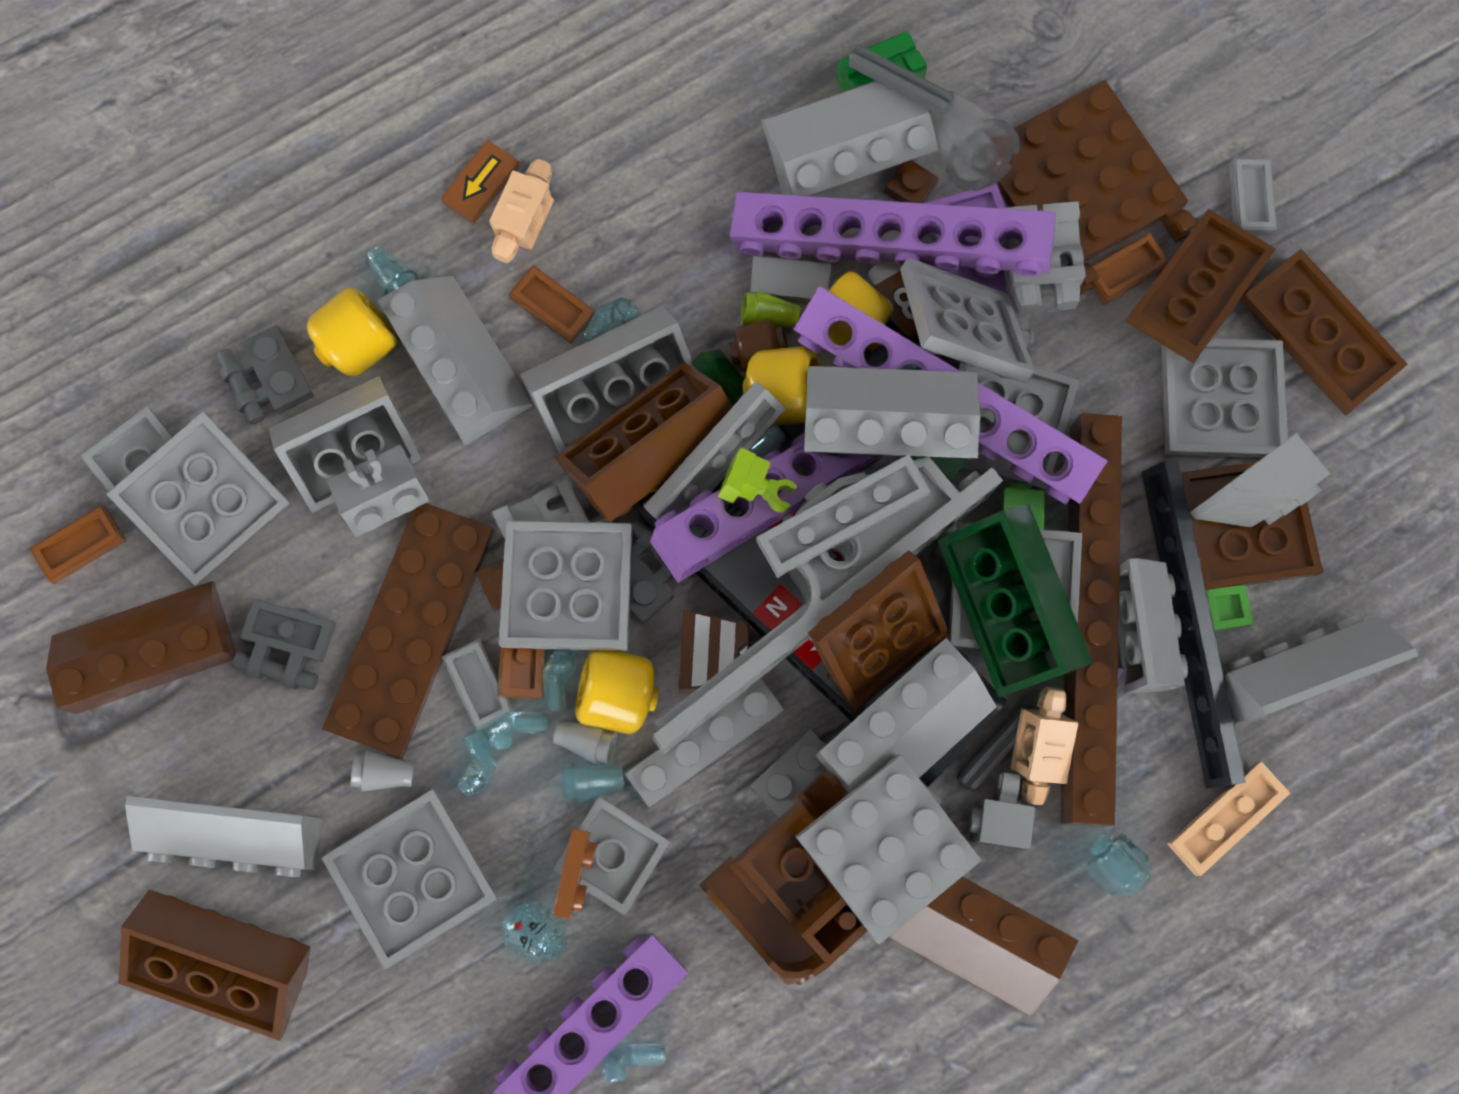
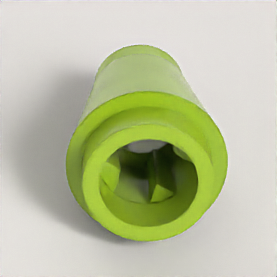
(763, 306)

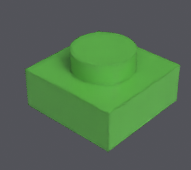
(1229, 608)

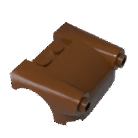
(782, 895)

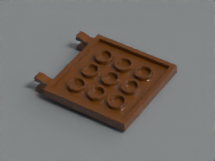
(1098, 157)

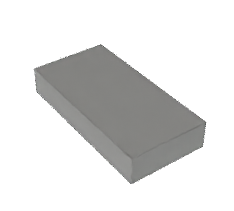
(1252, 195)
(789, 278)
(477, 684)

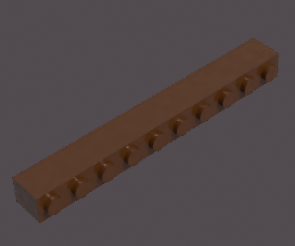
(1092, 689)

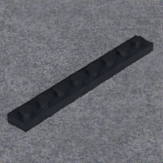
(1198, 642)

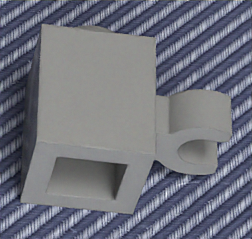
(1003, 821)

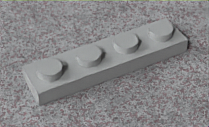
(713, 456)
(843, 515)
(731, 725)

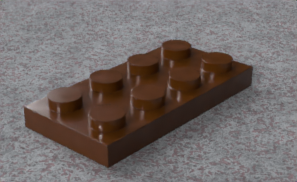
(1200, 285)
(1323, 332)

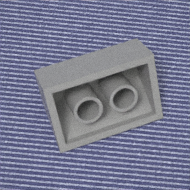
(335, 431)
(1267, 488)
(1148, 629)

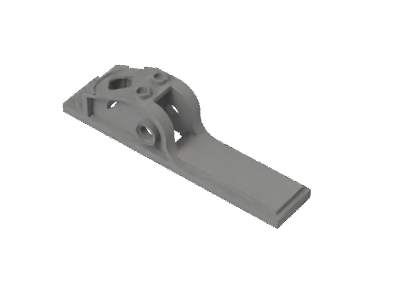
(830, 583)

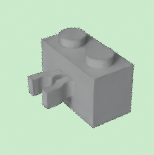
(377, 490)

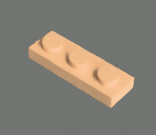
(1228, 819)

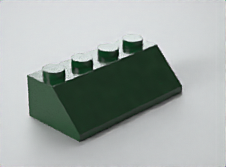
(1014, 600)

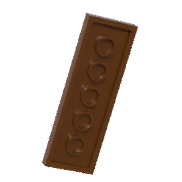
(409, 630)

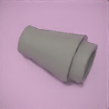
(588, 742)
(379, 771)

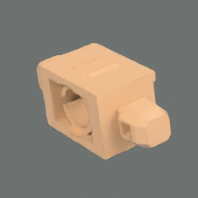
(521, 210)
(1044, 745)

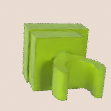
(747, 479)

